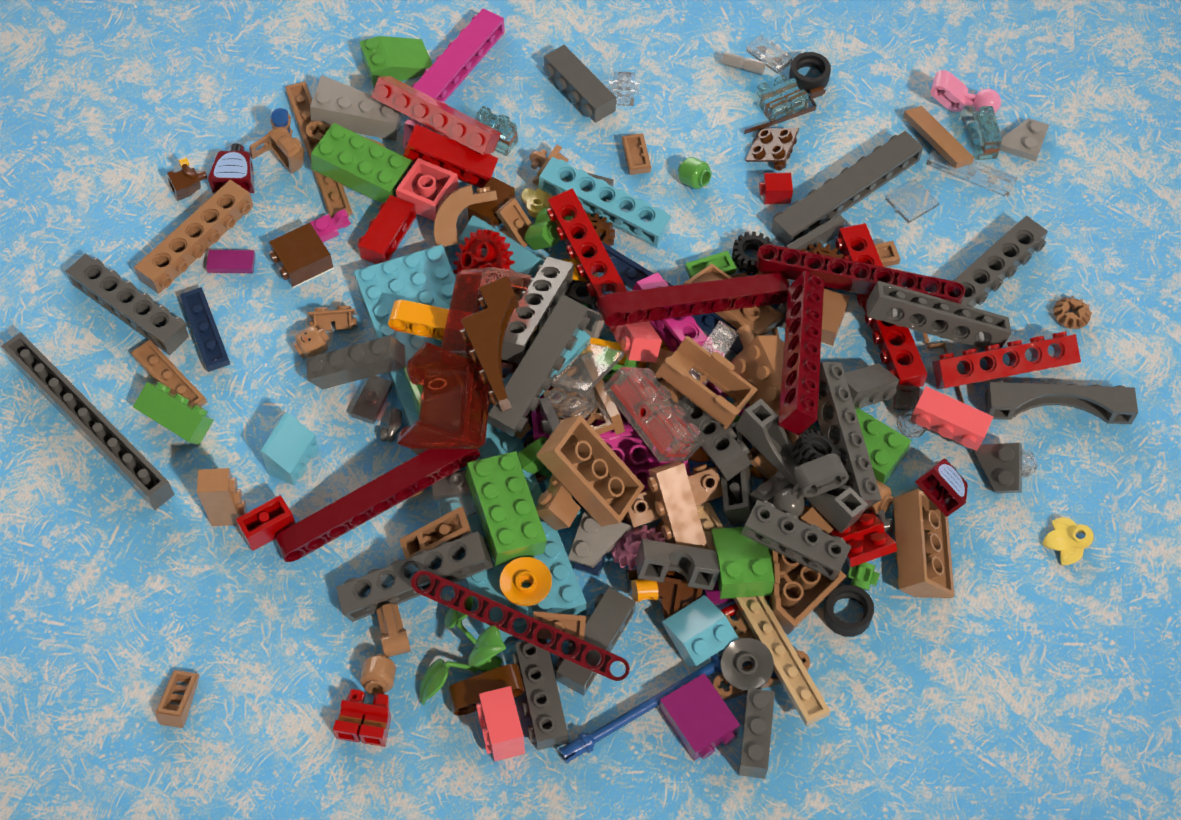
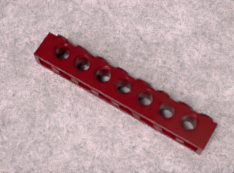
(802, 354)

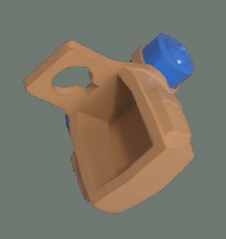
(281, 142)

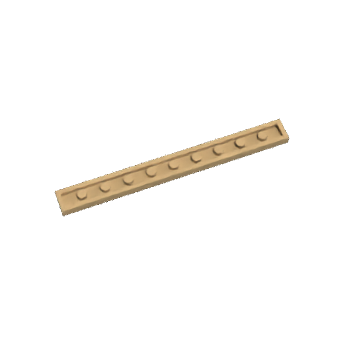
(769, 631)

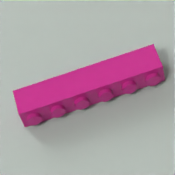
(461, 55)

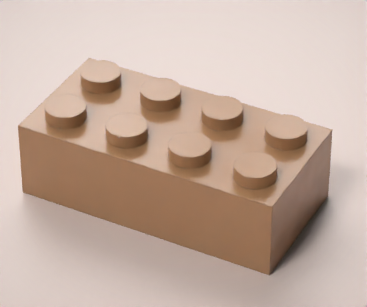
(590, 470)

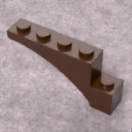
(487, 332)

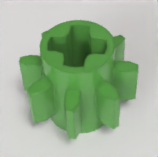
(863, 575)

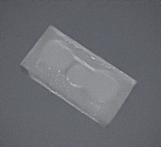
(768, 52)

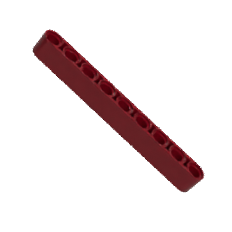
(851, 275)
(693, 299)
(371, 500)
(507, 624)

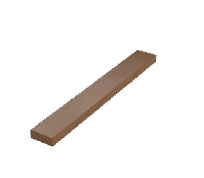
(331, 190)

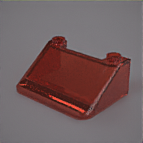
(451, 401)

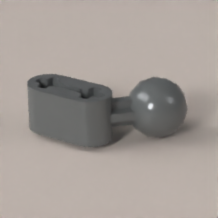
(813, 479)

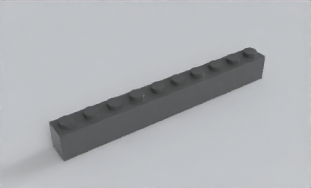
(88, 421)

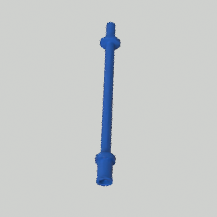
(586, 741)

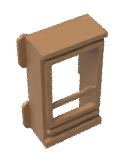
(712, 368)

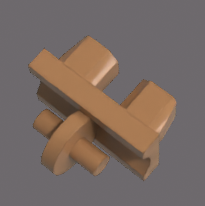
(540, 160)

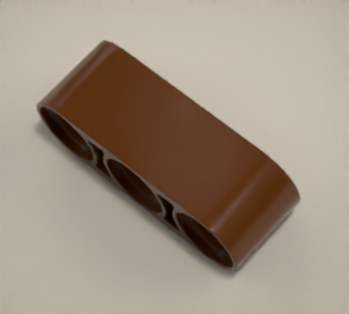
(465, 693)

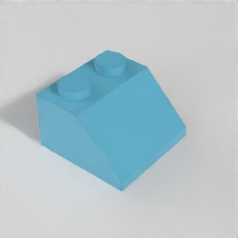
(289, 450)
(699, 631)

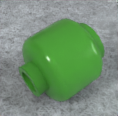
(694, 173)

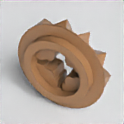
(1068, 319)

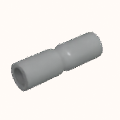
(745, 63)

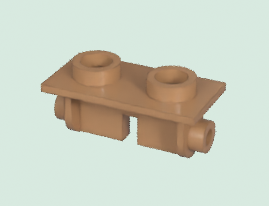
(341, 317)

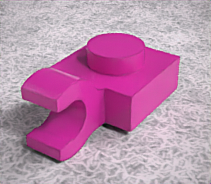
(328, 227)

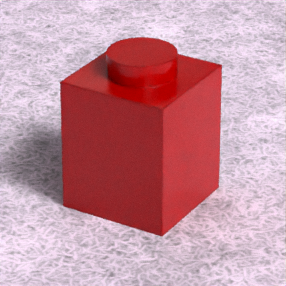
(776, 188)

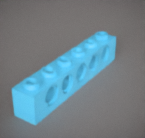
(630, 221)

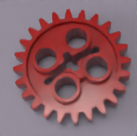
(483, 251)

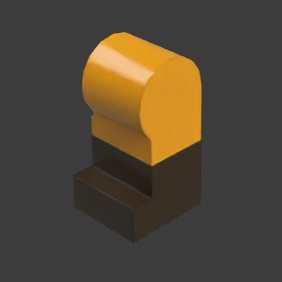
(639, 588)

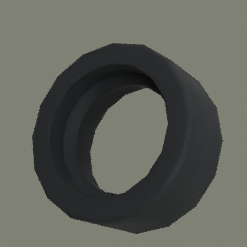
(814, 60)
(854, 593)

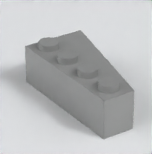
(353, 110)

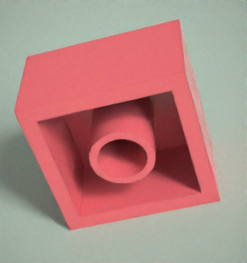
(427, 187)
(503, 728)

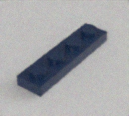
(205, 329)

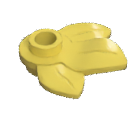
(535, 200)
(1065, 540)

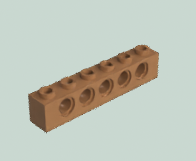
(194, 236)

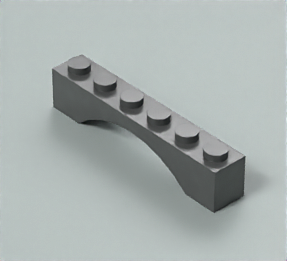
(1108, 403)
(761, 428)

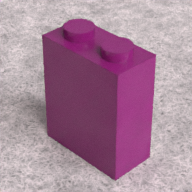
(699, 717)

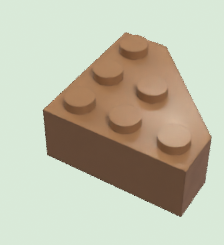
(797, 590)

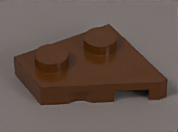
(676, 595)

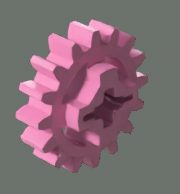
(630, 543)

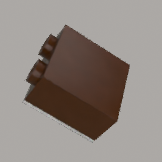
(300, 255)

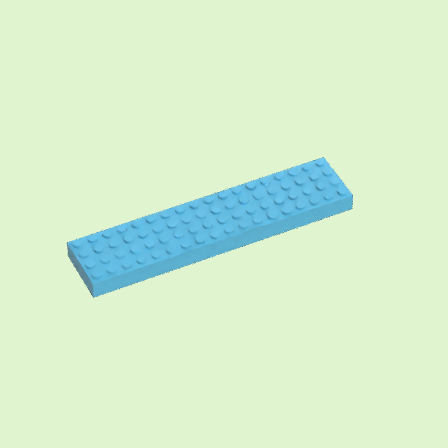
(429, 280)

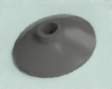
(749, 651)

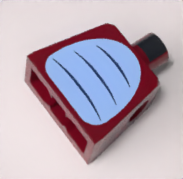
(233, 166)
(944, 487)

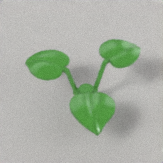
(481, 658)

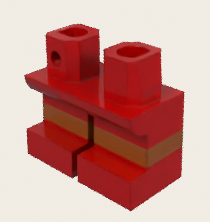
(363, 720)

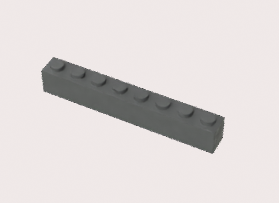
(847, 188)

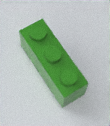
(173, 412)

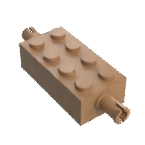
(762, 367)

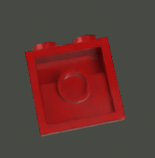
(866, 540)

